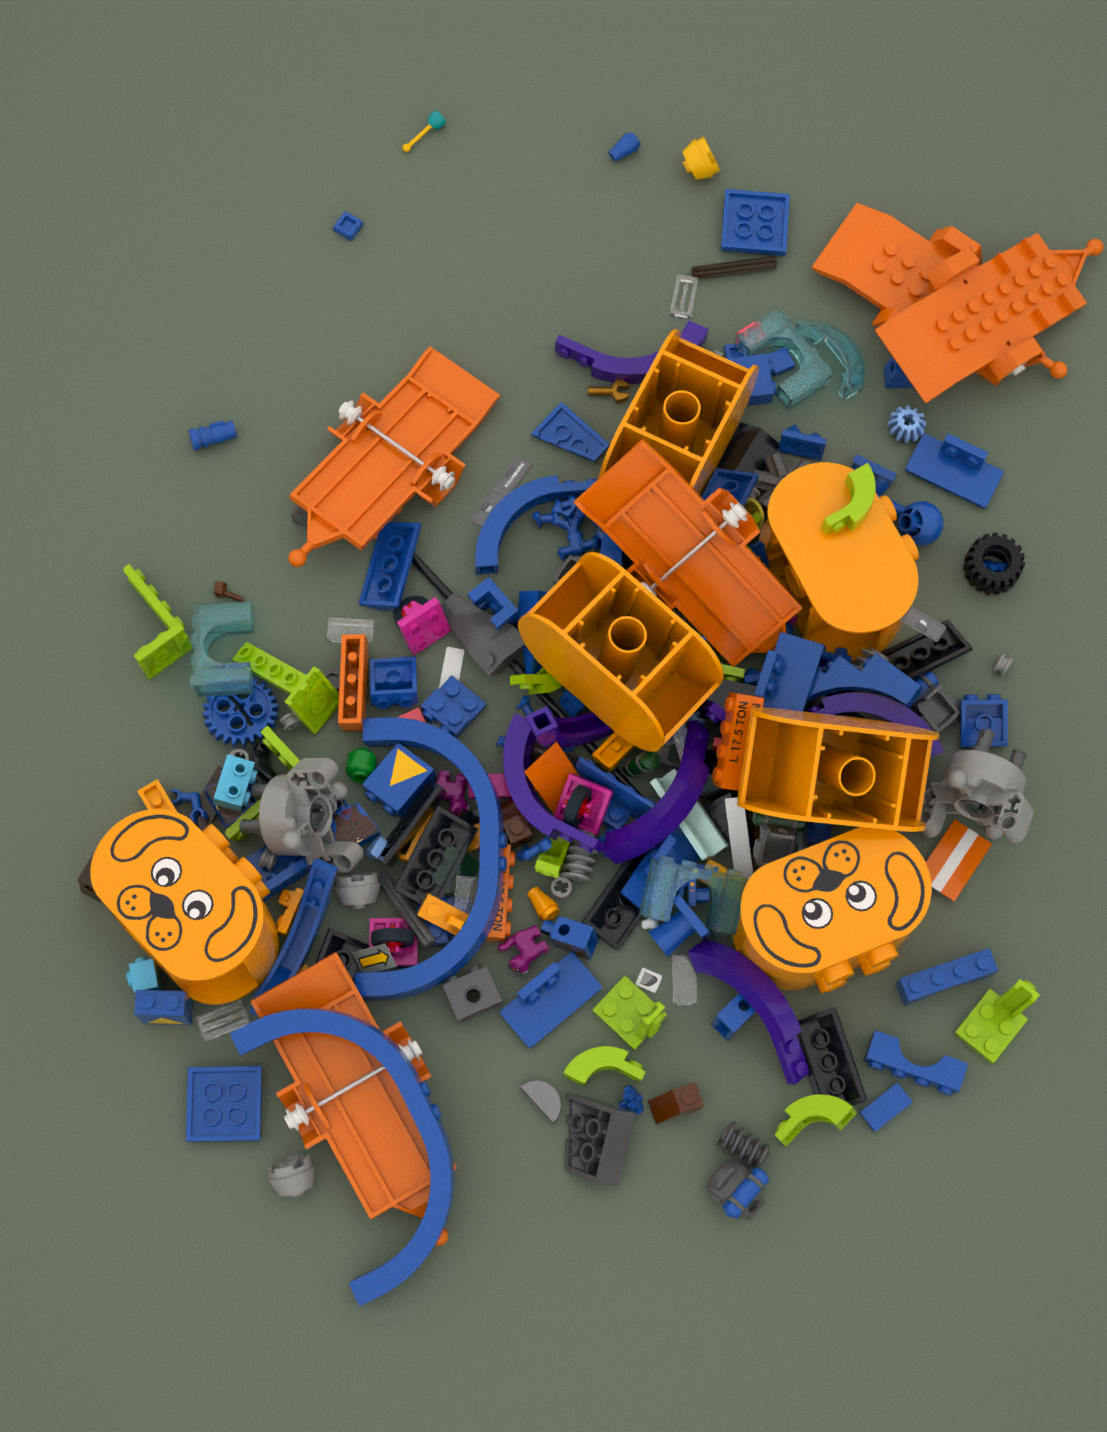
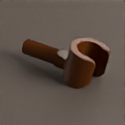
(220, 592)

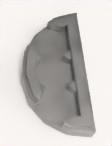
(544, 1097)

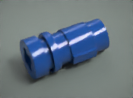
(215, 433)

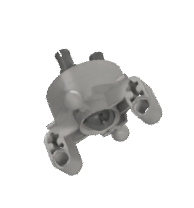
(982, 790)
(299, 812)

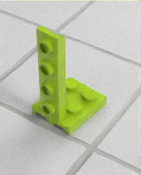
(169, 644)
(311, 695)
(287, 757)
(630, 1013)
(997, 1019)

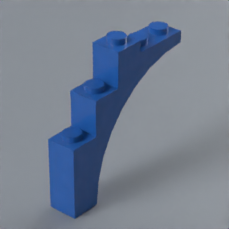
(876, 677)

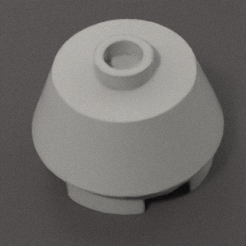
(358, 889)
(292, 1175)

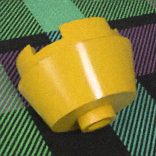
(700, 159)

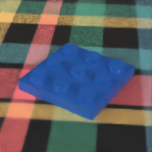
(755, 222)
(224, 1104)

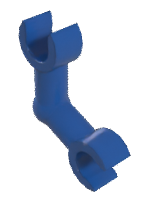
(194, 798)
(528, 853)

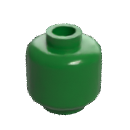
(360, 764)

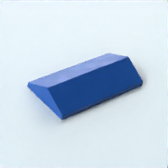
(736, 482)
(390, 566)

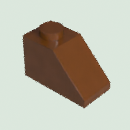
(515, 825)
(676, 1103)

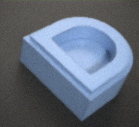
(375, 848)

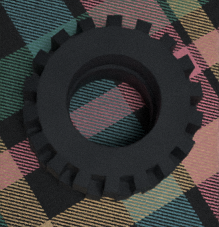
(1002, 549)

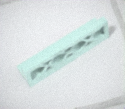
(697, 825)

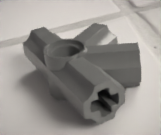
(777, 470)

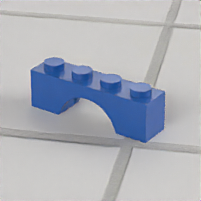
(945, 976)
(886, 1053)

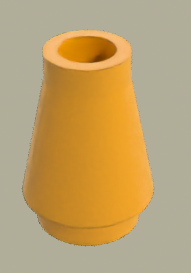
(544, 906)

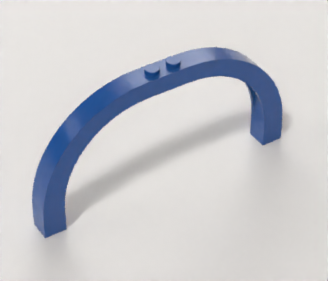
(493, 840)
(423, 1111)

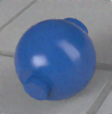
(922, 522)

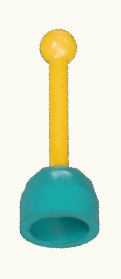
(435, 122)

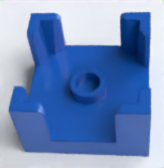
(489, 595)

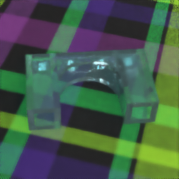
(778, 332)
(210, 624)
(666, 878)

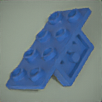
(955, 468)
(789, 673)
(625, 800)
(675, 846)
(285, 872)
(550, 999)

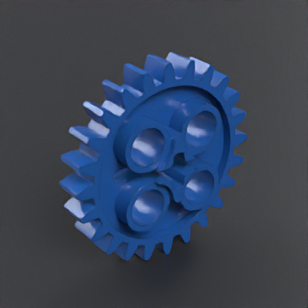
(223, 722)

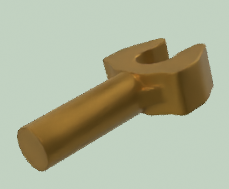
(611, 391)

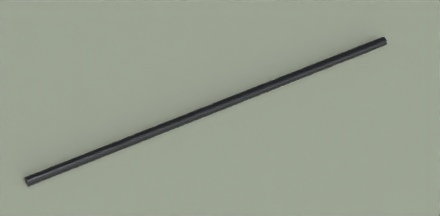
(514, 665)

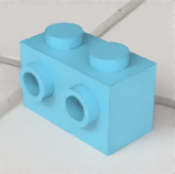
(234, 783)
(145, 975)

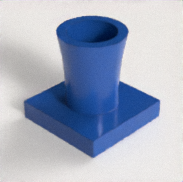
(680, 927)

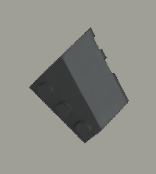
(597, 1139)

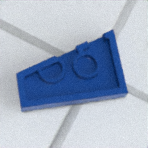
(571, 434)

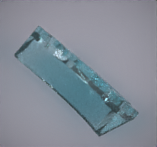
(844, 350)

